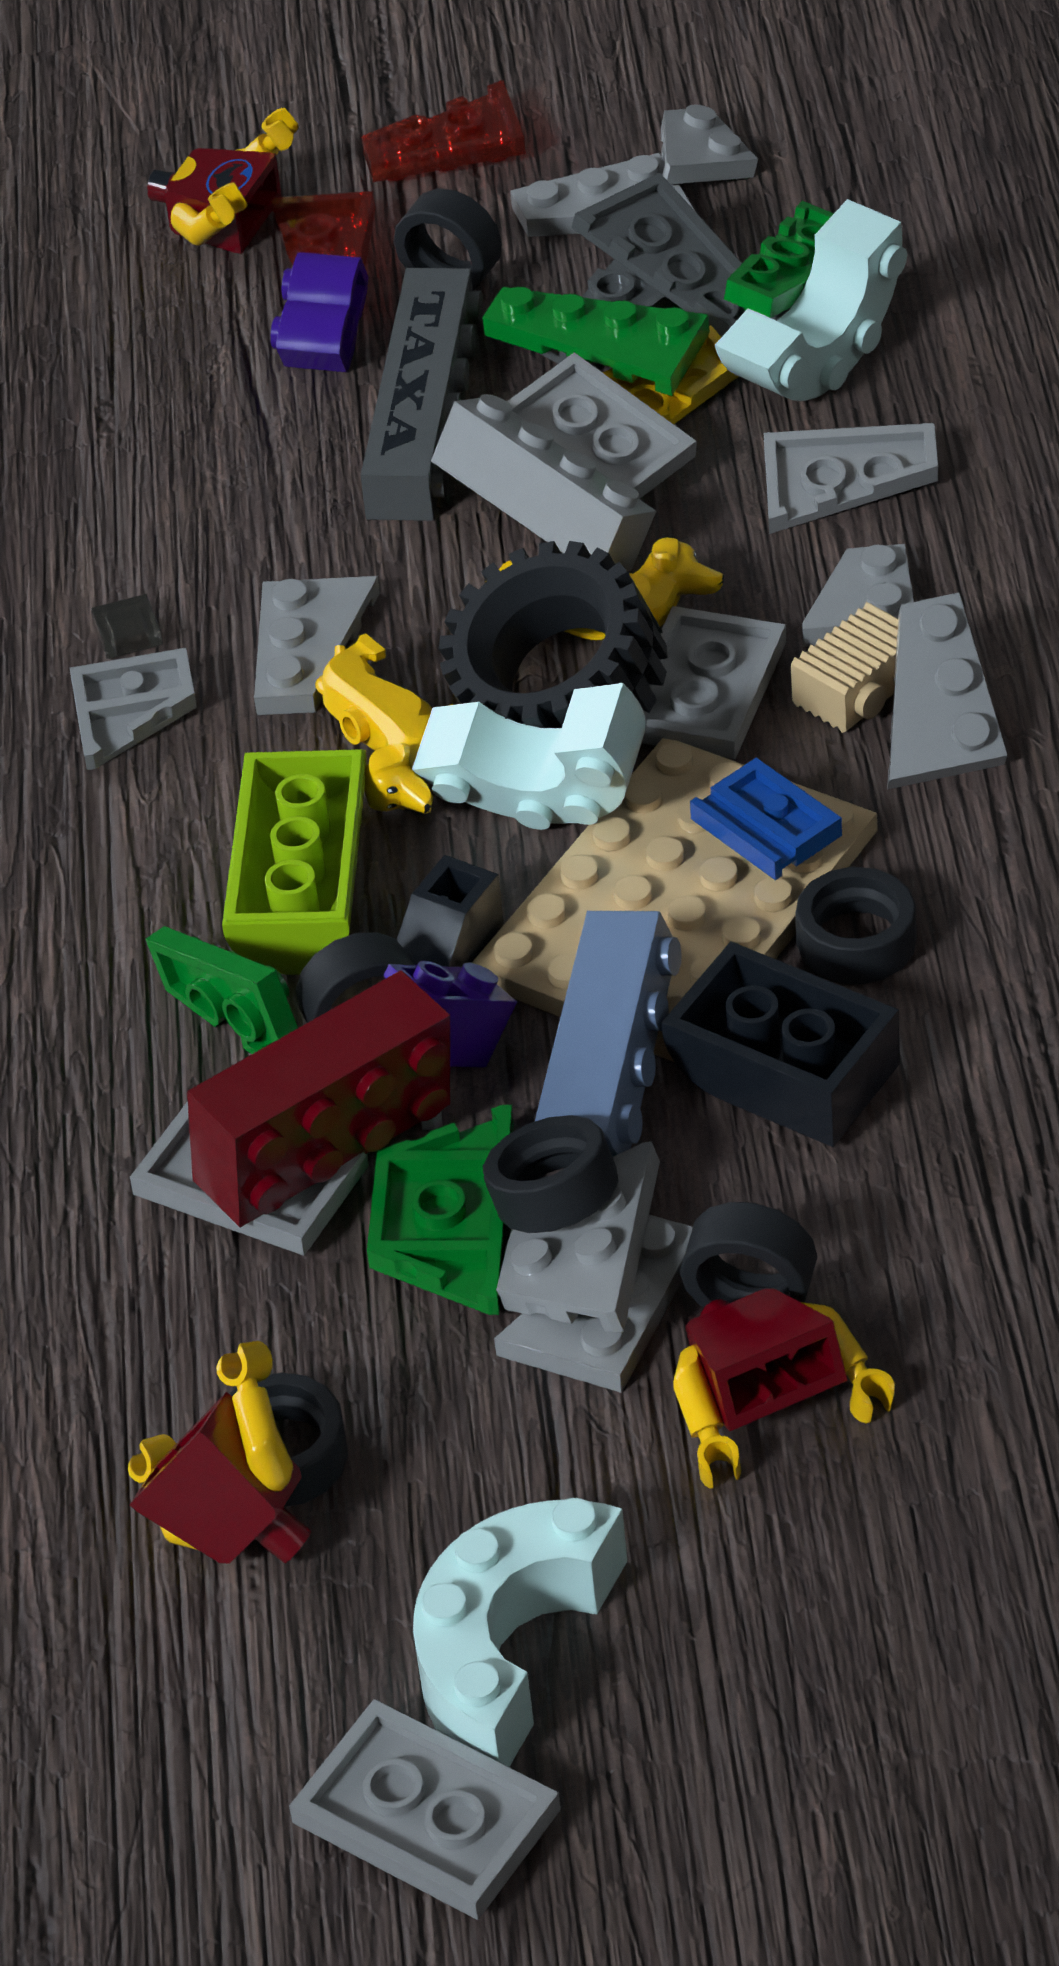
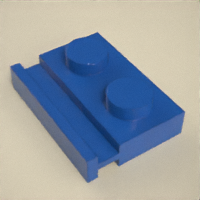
(766, 818)

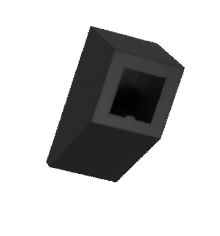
(452, 914)

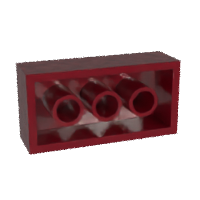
(319, 1098)

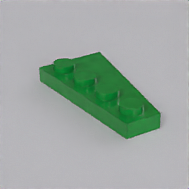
(781, 269)
(617, 334)

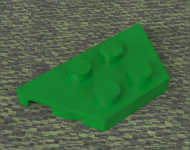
(436, 1215)

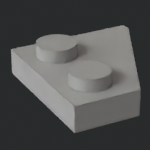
(702, 148)
(862, 575)
(129, 701)

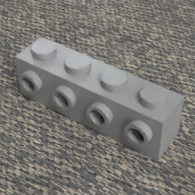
(540, 481)

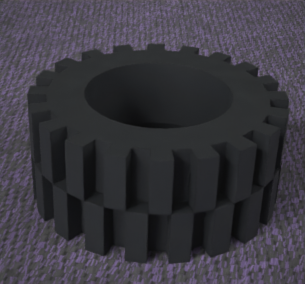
(536, 601)

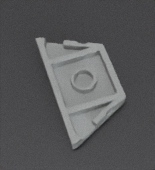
(590, 1263)

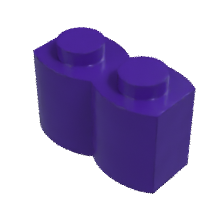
(320, 312)

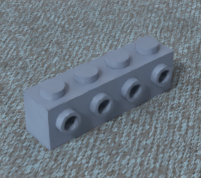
(611, 1023)

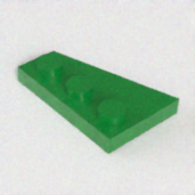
(224, 987)

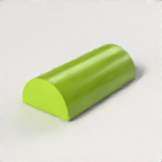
(294, 855)

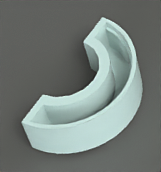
(834, 315)
(532, 770)
(488, 1585)

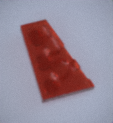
(458, 137)
(326, 223)

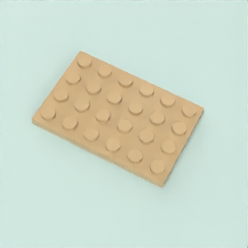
(662, 861)

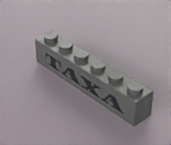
(417, 391)

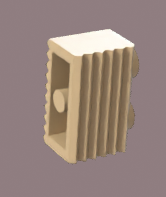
(849, 669)

